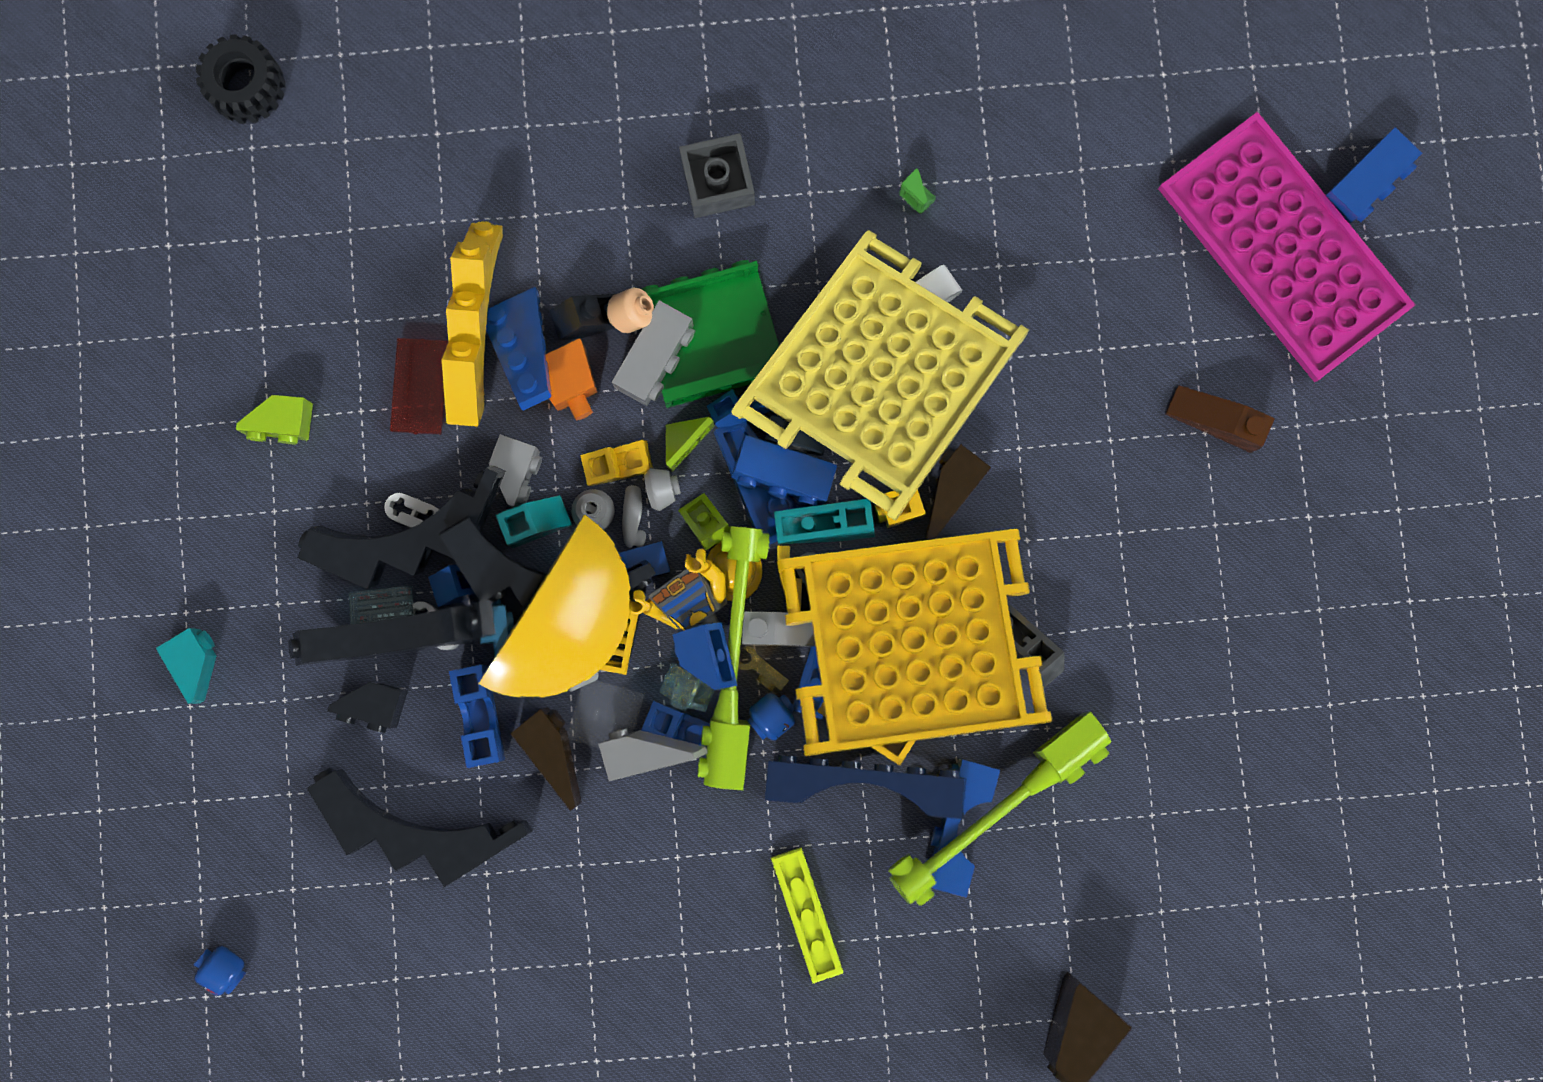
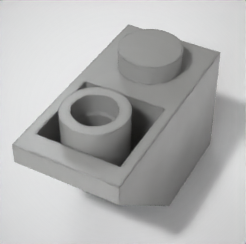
(519, 462)

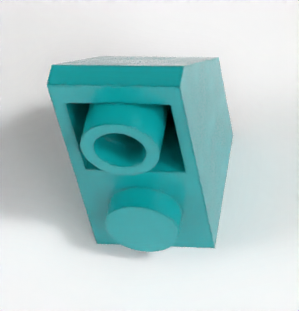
(533, 520)

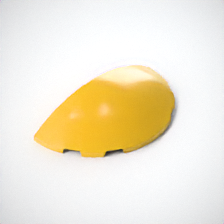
(569, 622)

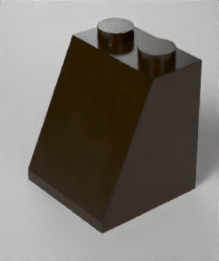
(1081, 1033)

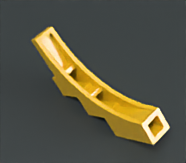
(466, 323)

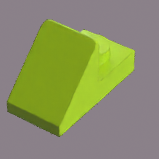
(704, 521)

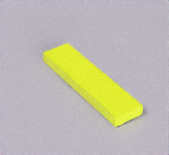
(807, 915)

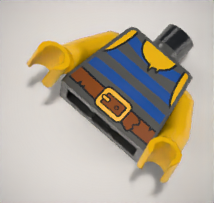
(688, 597)

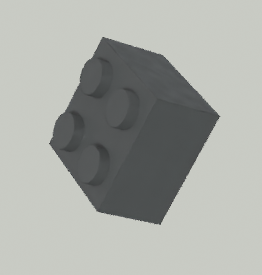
(717, 175)

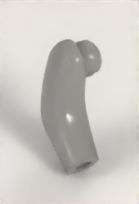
(631, 517)

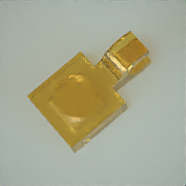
(768, 675)

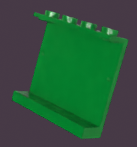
(731, 331)

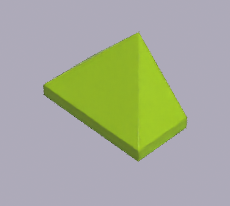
(683, 438)

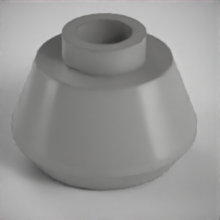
(661, 488)
(601, 514)

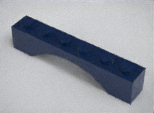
(933, 794)

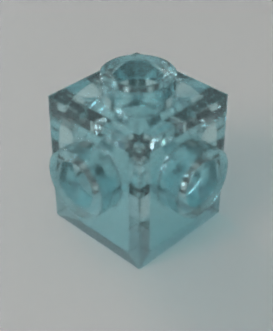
(685, 689)

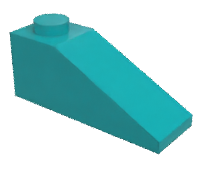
(825, 523)

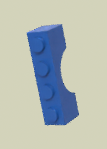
(980, 788)

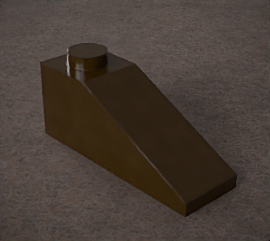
(953, 485)
(549, 749)

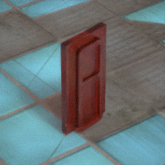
(418, 387)

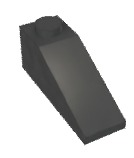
(1032, 642)

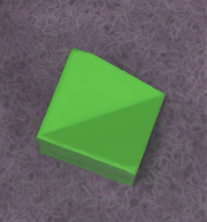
(916, 193)

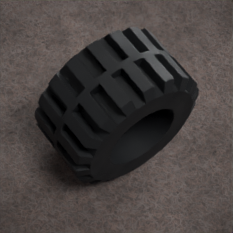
(226, 60)

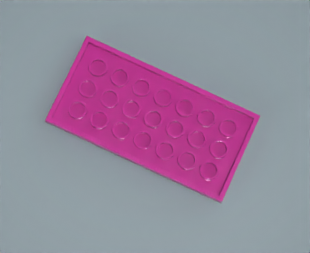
(1286, 247)

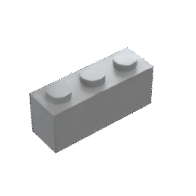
(654, 354)

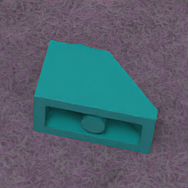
(190, 662)

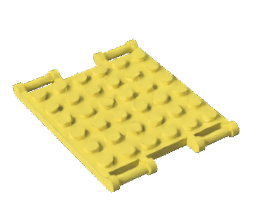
(881, 372)

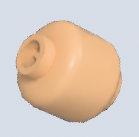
(630, 310)

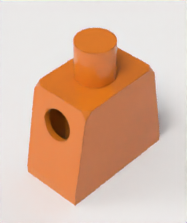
(571, 379)

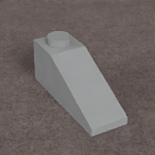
(771, 630)
(643, 751)

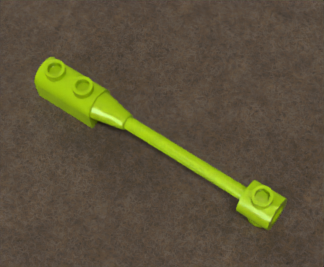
(726, 735)
(1059, 761)

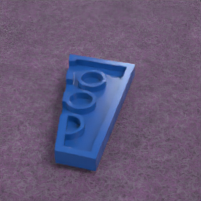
(520, 346)
(757, 502)

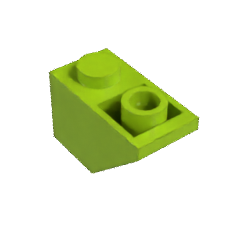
(279, 418)

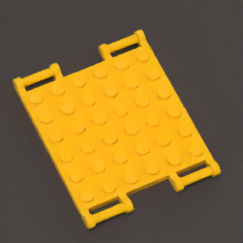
(913, 641)

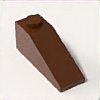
(1221, 418)

